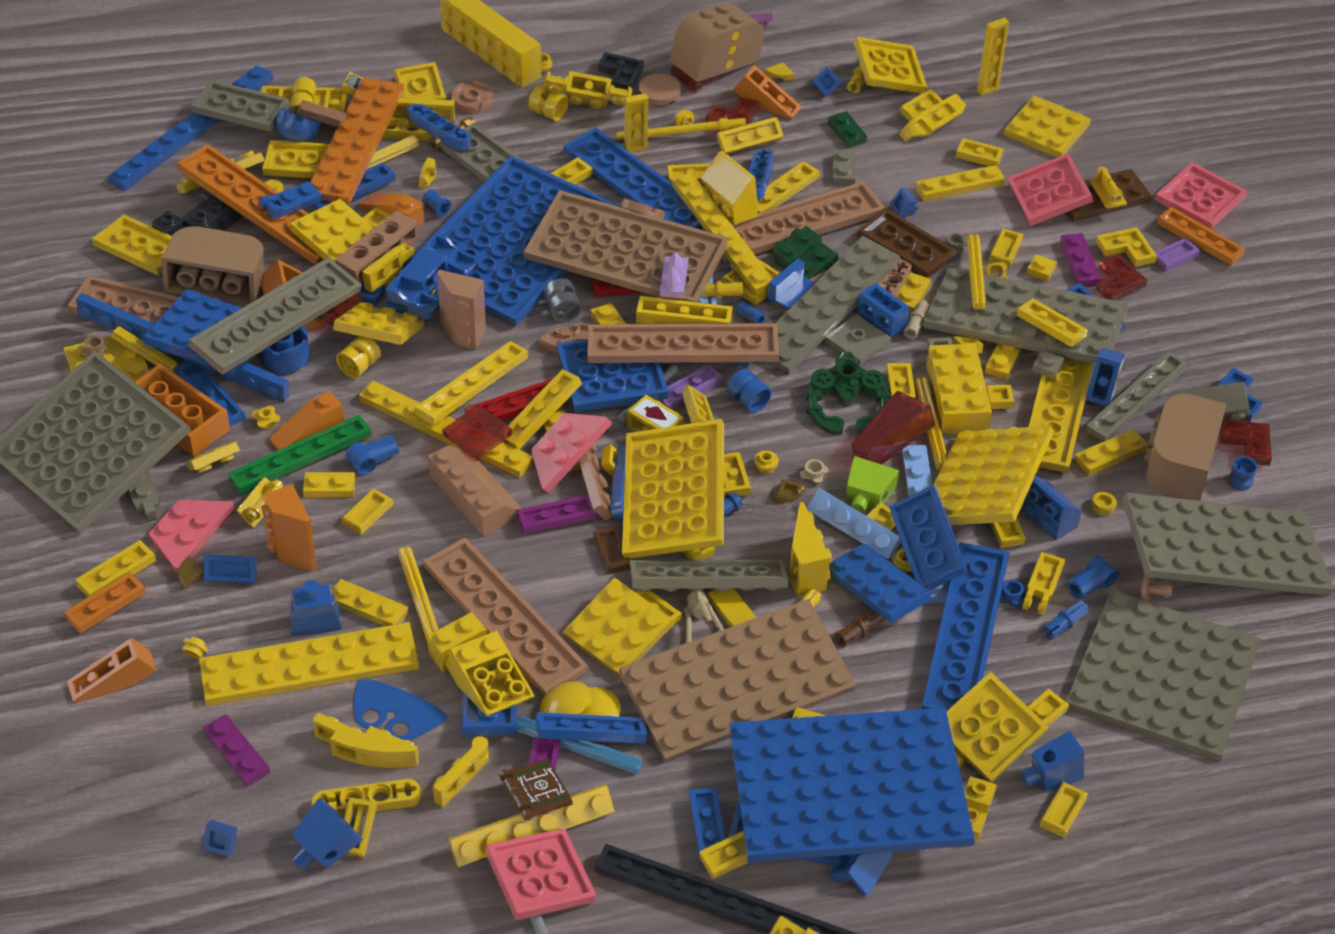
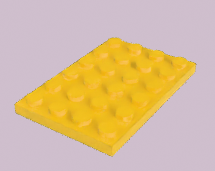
(990, 473)
(674, 489)

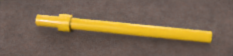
(722, 125)

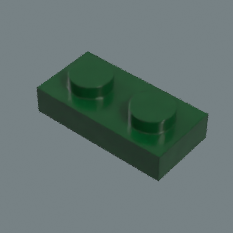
(847, 129)

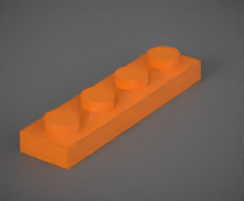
(1201, 236)

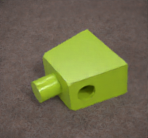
(870, 484)

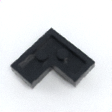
(625, 69)

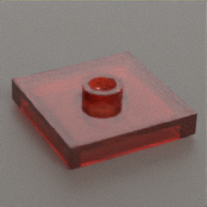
(477, 432)

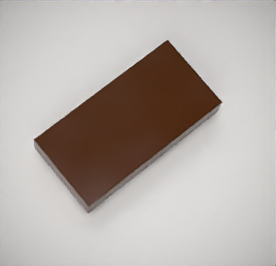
(610, 550)

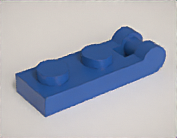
(290, 200)

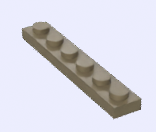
(1136, 397)

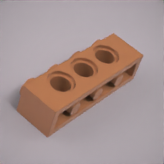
(379, 241)

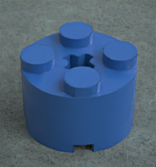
(288, 353)

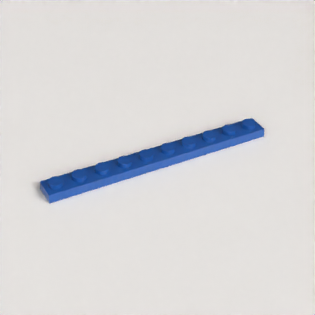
(178, 137)
(246, 374)

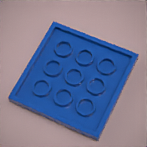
(185, 319)
(609, 383)

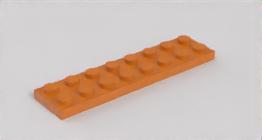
(356, 139)
(242, 193)

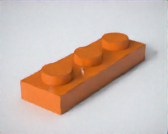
(105, 602)

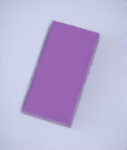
(1176, 254)

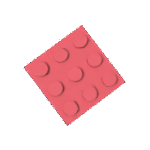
(1050, 189)
(1201, 195)
(540, 873)

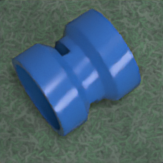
(1242, 473)

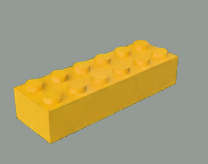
(493, 39)

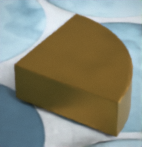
(789, 491)
(189, 573)

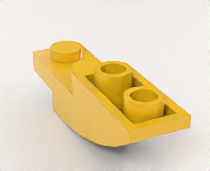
(371, 748)

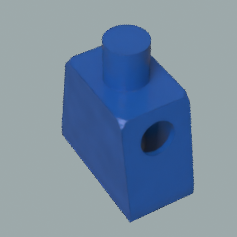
(313, 609)
(1056, 763)
(324, 836)

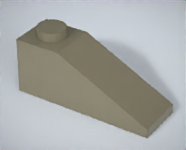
(1232, 394)

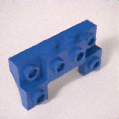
(420, 276)

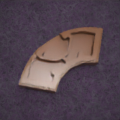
(557, 335)

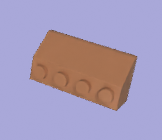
(472, 489)

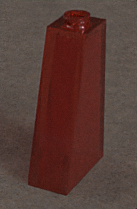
(893, 428)

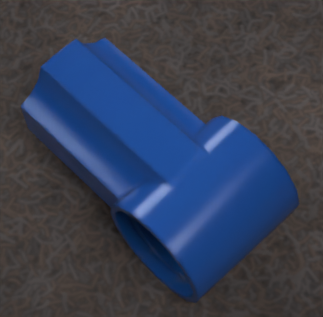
(365, 457)
(1096, 574)

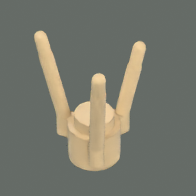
(699, 607)

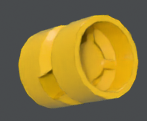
(548, 103)
(358, 356)

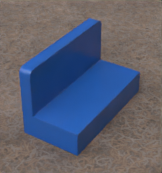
(789, 285)
(861, 869)

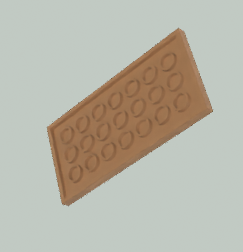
(622, 245)
(736, 676)

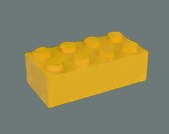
(958, 388)

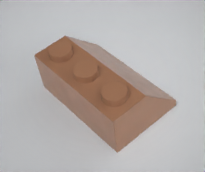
(462, 308)

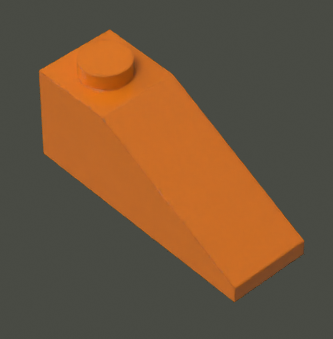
(772, 98)
(395, 202)
(310, 419)
(114, 671)

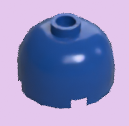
(296, 127)

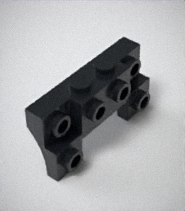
(208, 214)

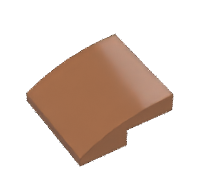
(320, 113)

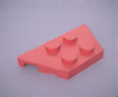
(565, 445)
(188, 528)

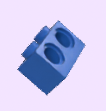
(883, 309)

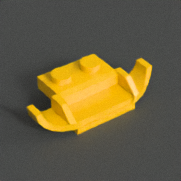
(929, 113)

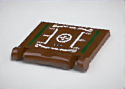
(535, 789)

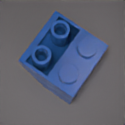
(1050, 509)

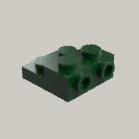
(807, 247)

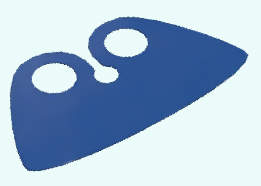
(410, 709)

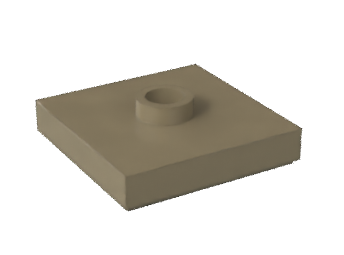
(858, 337)

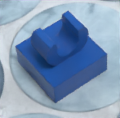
(904, 203)
(219, 838)

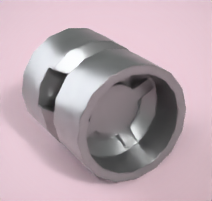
(562, 300)

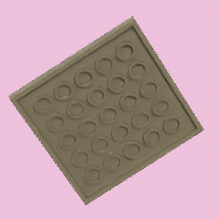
(89, 441)
(1164, 674)

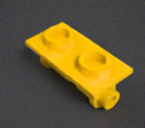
(1107, 189)
(251, 506)

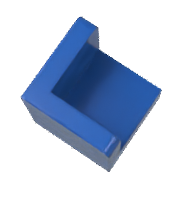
(826, 81)

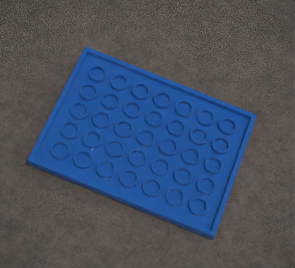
(497, 229)
(849, 785)

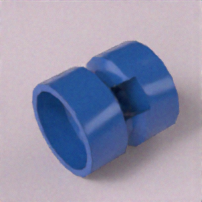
(749, 391)

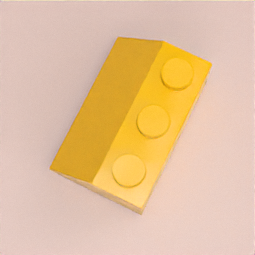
(731, 188)

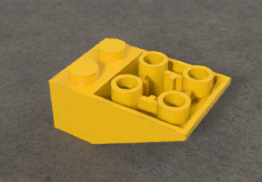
(808, 556)
(488, 674)

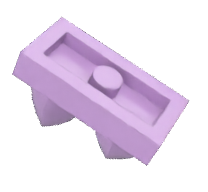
(674, 276)

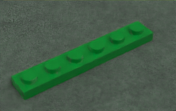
(300, 454)

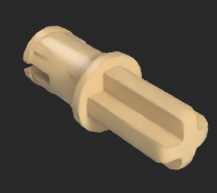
(916, 320)

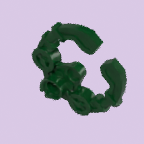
(847, 381)

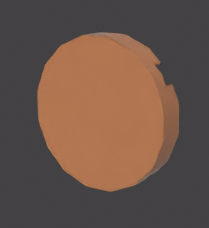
(660, 89)
(472, 97)
(642, 208)

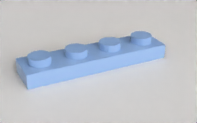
(854, 523)

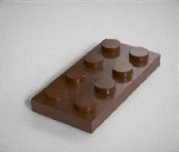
(1133, 192)
(909, 242)

